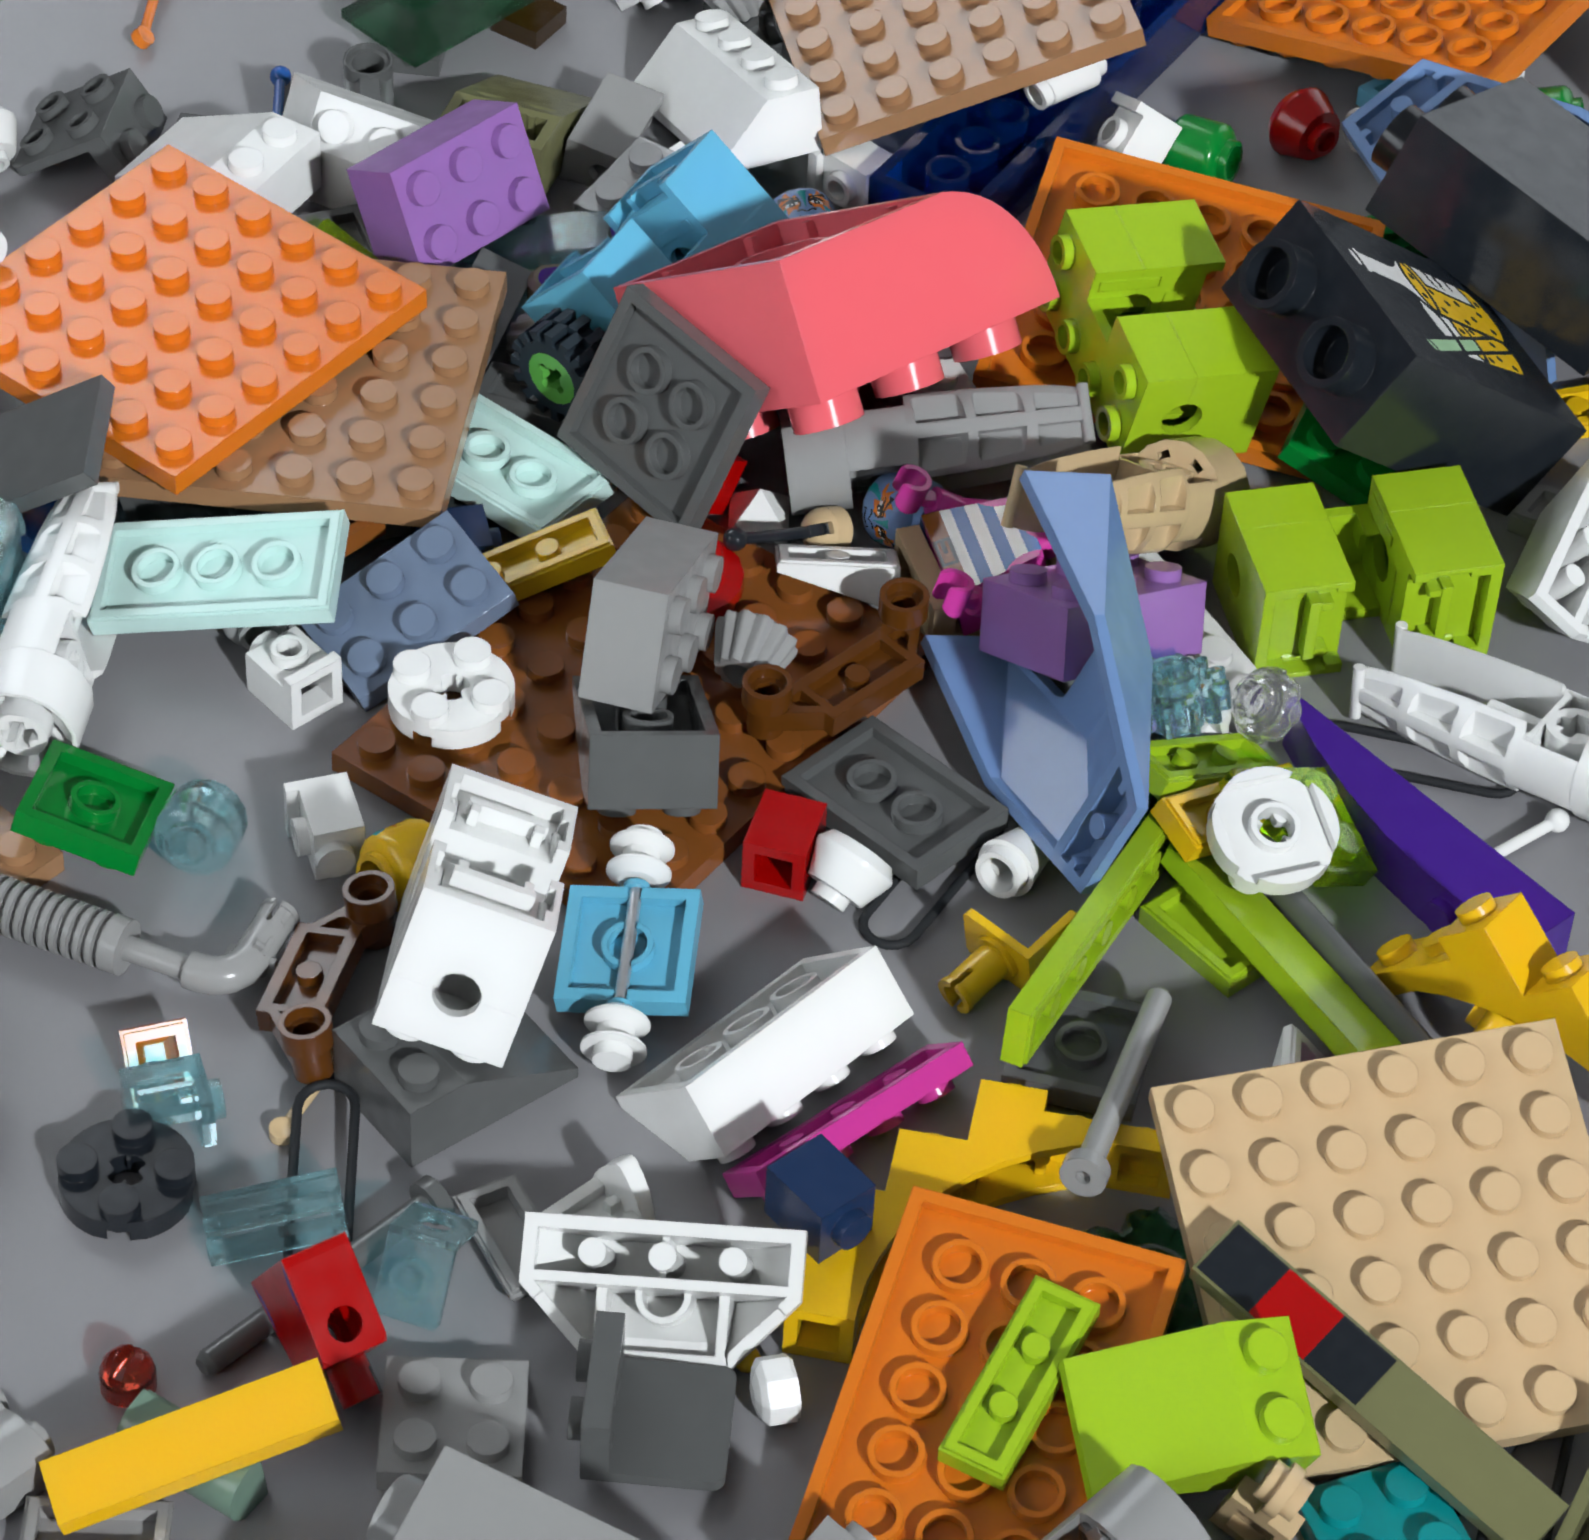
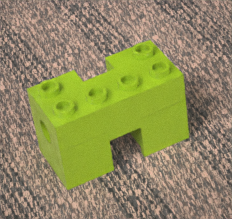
(1135, 333)
(1407, 555)

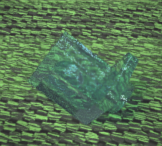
(175, 1094)

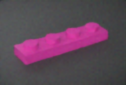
(867, 1110)

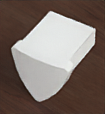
(614, 1191)

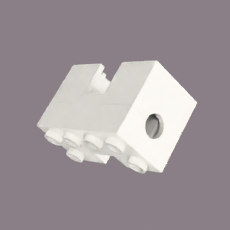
(476, 917)

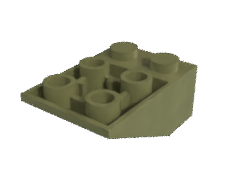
(546, 115)

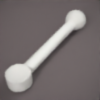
(1556, 820)

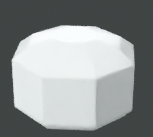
(775, 1389)

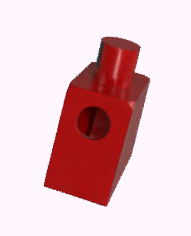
(321, 1291)

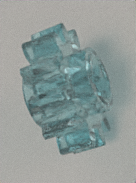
(1187, 695)

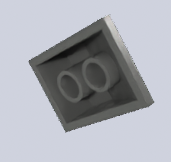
(646, 758)
(431, 1098)

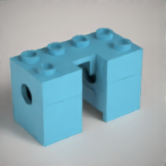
(667, 215)

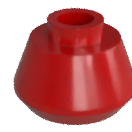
(1304, 125)

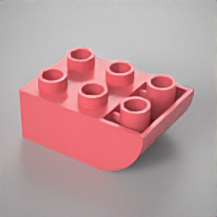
(860, 300)

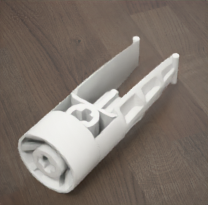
(46, 641)
(1482, 716)

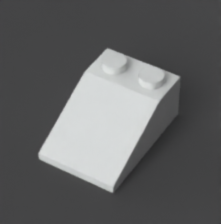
(253, 149)

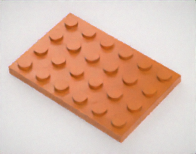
(923, 1345)

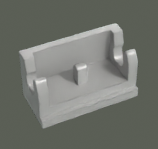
(608, 126)

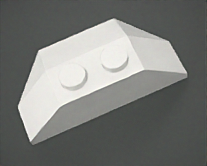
(349, 131)
(1555, 562)
(683, 1285)

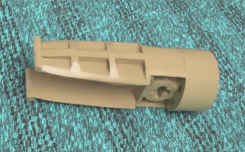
(1164, 494)

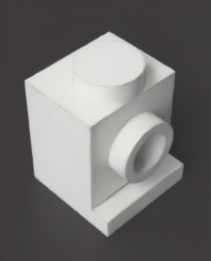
(1137, 130)
(845, 173)
(283, 666)
(325, 823)

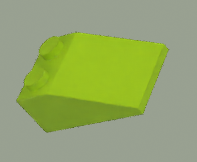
(1192, 1406)

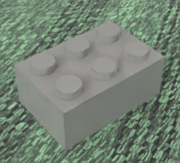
(650, 615)

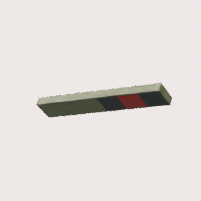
(1381, 1391)

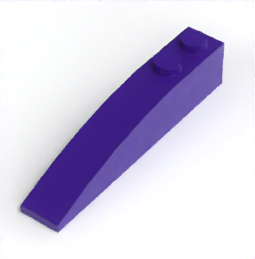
(1414, 842)

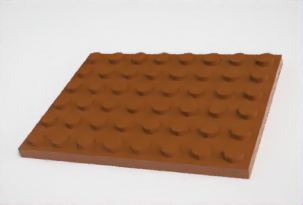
(539, 744)

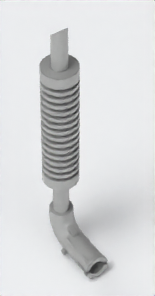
(114, 941)

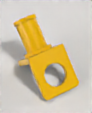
(995, 958)

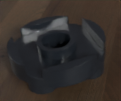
(126, 1145)

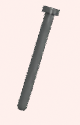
(366, 1248)

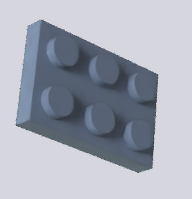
(411, 597)

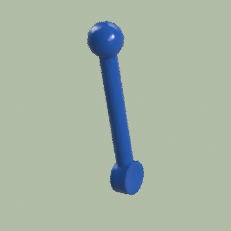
(280, 77)

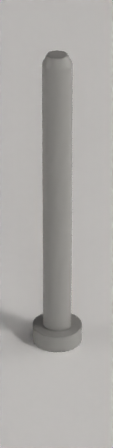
(1086, 1168)

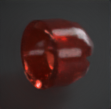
(139, 1374)

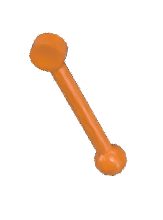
(142, 34)

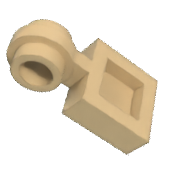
(1265, 1508)

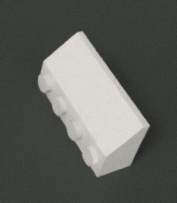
(738, 86)
(770, 1055)

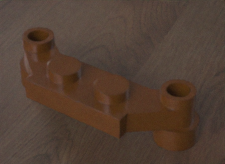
(849, 682)
(319, 968)

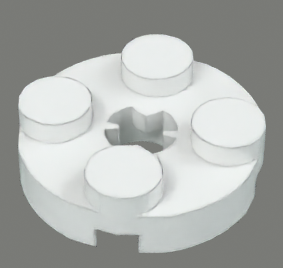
(458, 666)
(1250, 858)

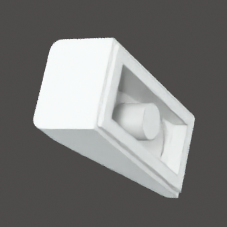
(845, 570)

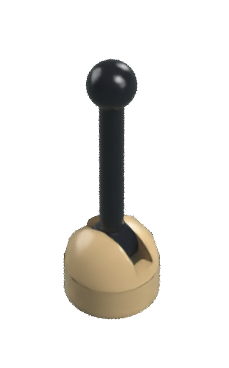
(811, 530)

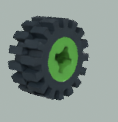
(555, 359)

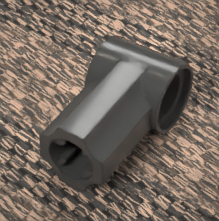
(369, 71)

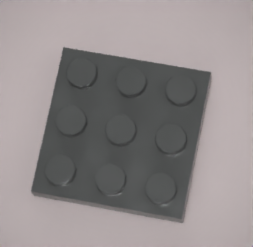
(662, 410)

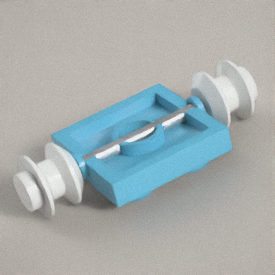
(628, 949)

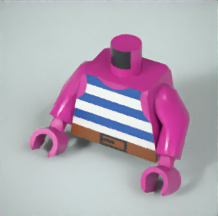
(966, 542)

